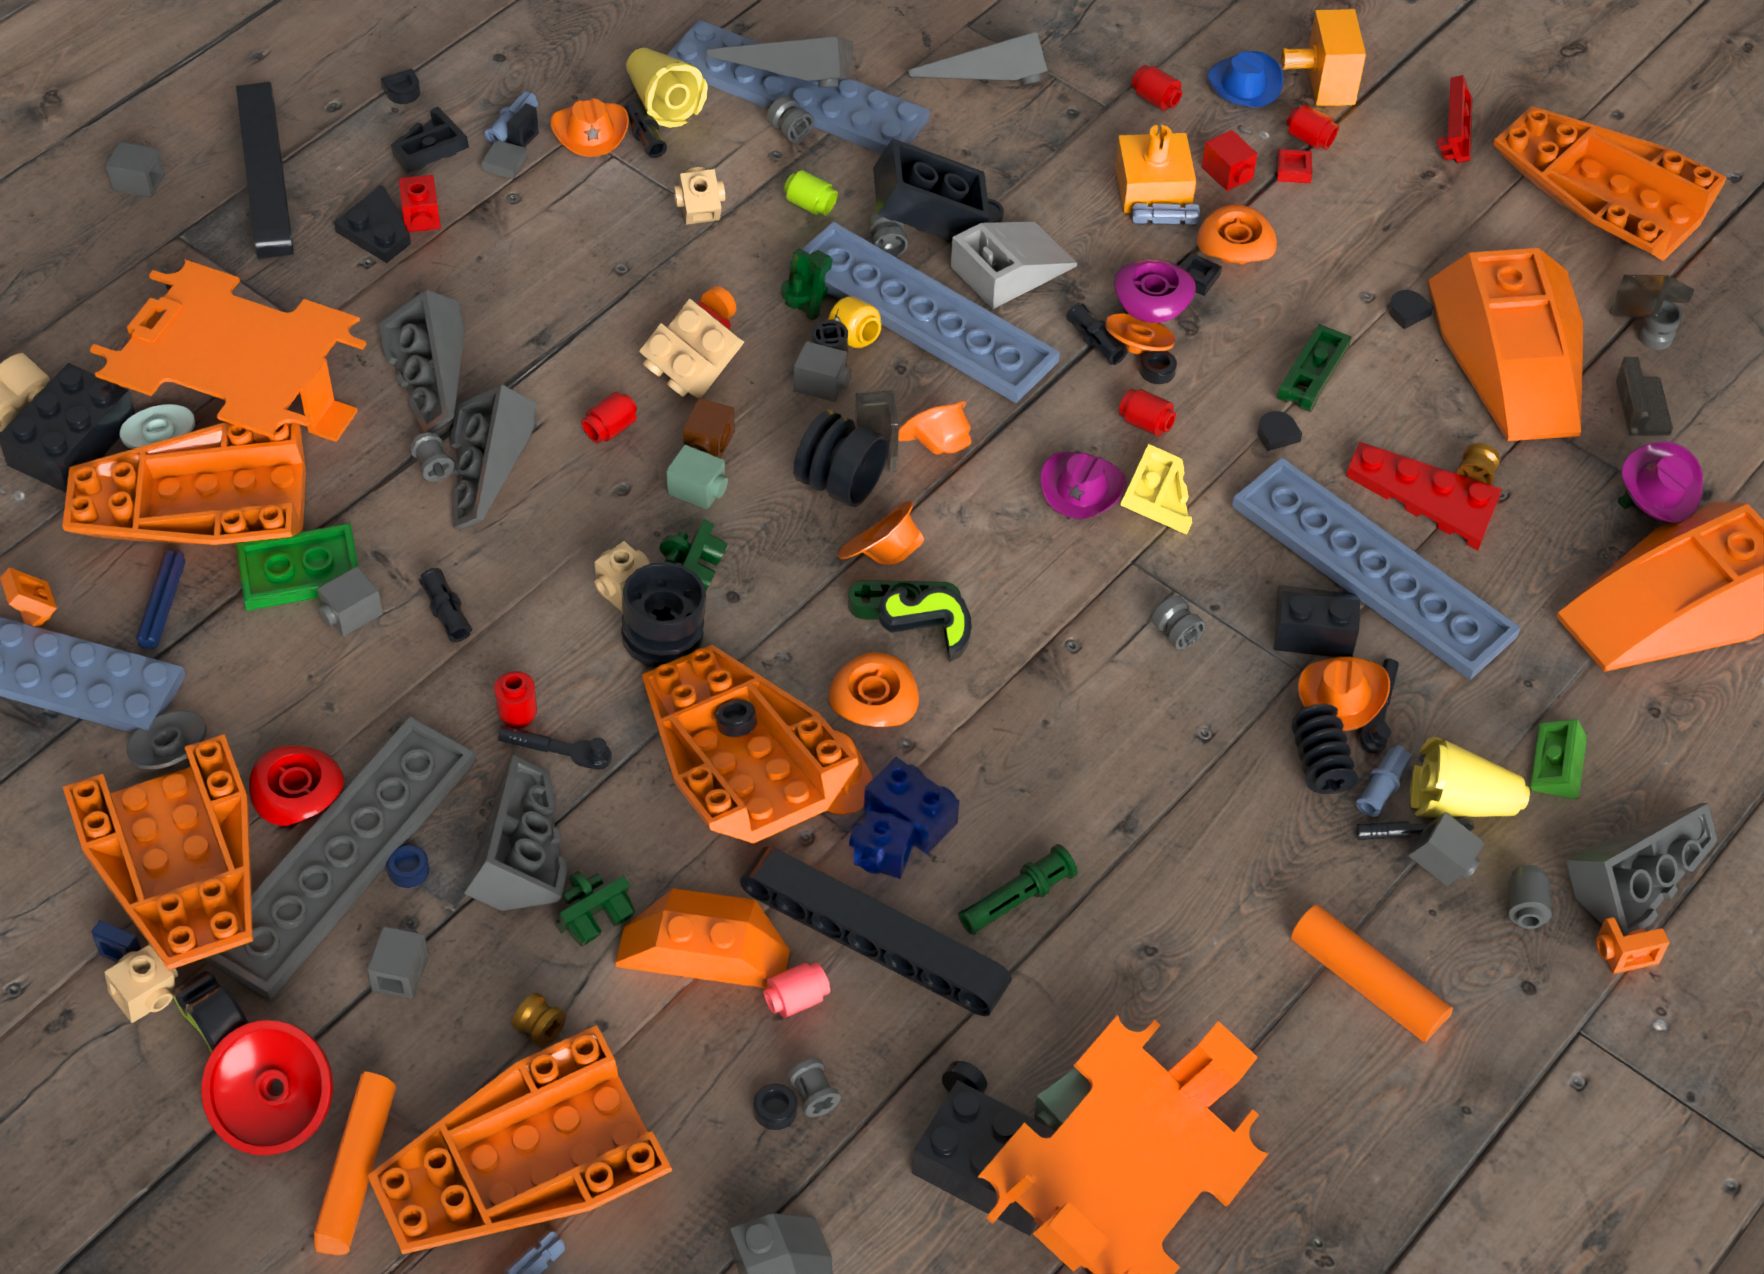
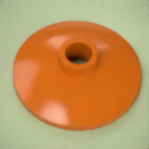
(1139, 335)

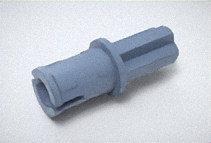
(498, 130)
(1384, 781)

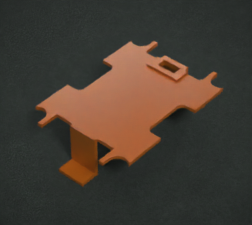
(236, 353)
(1130, 1153)

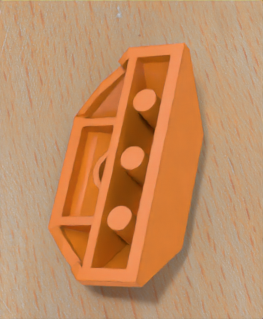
(704, 939)

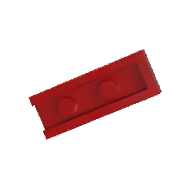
(1458, 141)

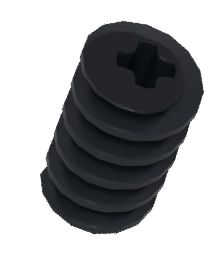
(1323, 749)

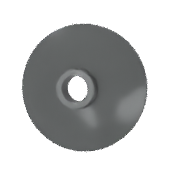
(166, 739)

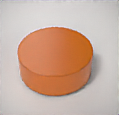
(720, 301)

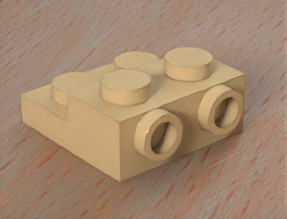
(690, 350)

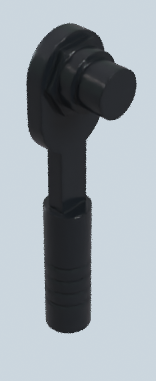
(1376, 732)
(585, 753)
(1397, 829)

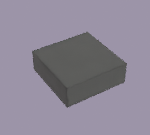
(504, 159)

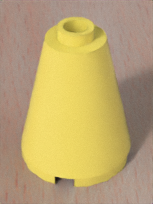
(667, 86)
(1463, 784)

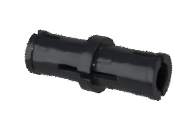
(651, 140)
(1096, 334)
(445, 605)

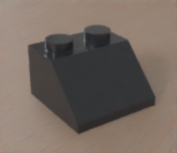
(1316, 621)

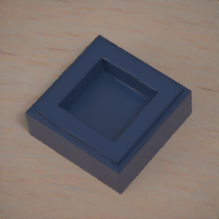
(113, 941)

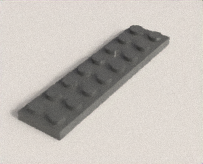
(344, 854)

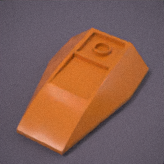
(1612, 178)
(1515, 338)
(194, 489)
(1676, 591)
(753, 781)
(174, 852)
(522, 1151)

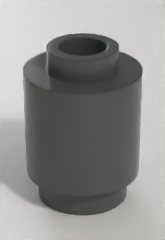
(1529, 897)

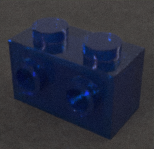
(913, 798)

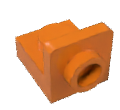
(29, 596)
(1631, 951)

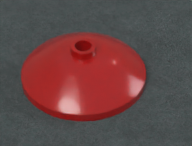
(240, 1092)

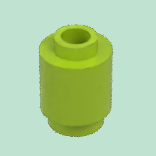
(810, 193)

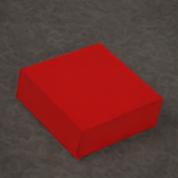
(1294, 166)

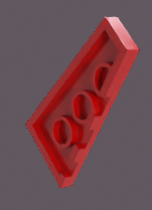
(1441, 495)

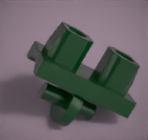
(806, 282)
(702, 546)
(579, 918)

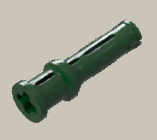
(1033, 881)

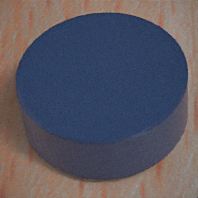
(408, 866)

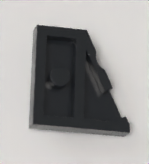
(430, 142)
(375, 226)

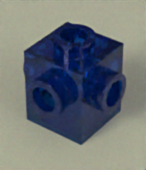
(882, 843)

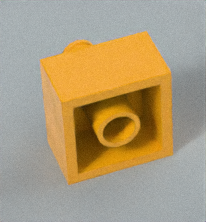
(1333, 57)
(1155, 168)

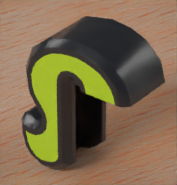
(929, 609)
(209, 1008)

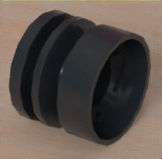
(841, 458)
(662, 613)

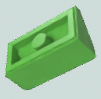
(1559, 758)

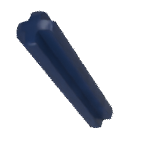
(160, 599)

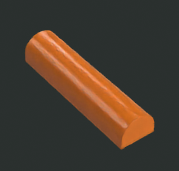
(1371, 973)
(353, 1163)

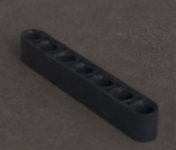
(264, 170)
(876, 931)

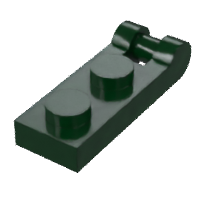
(1314, 367)

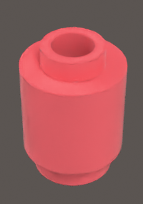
(796, 989)

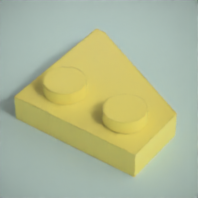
(1159, 490)

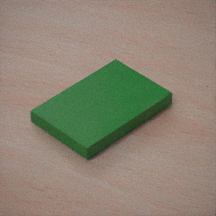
(295, 566)

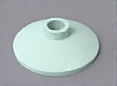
(156, 425)

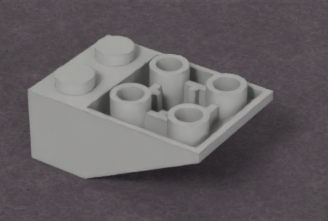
(1007, 259)

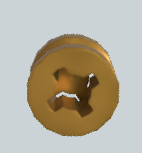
(1480, 462)
(539, 1019)

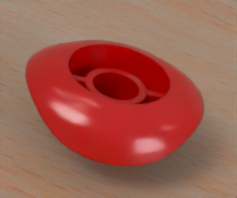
(294, 783)

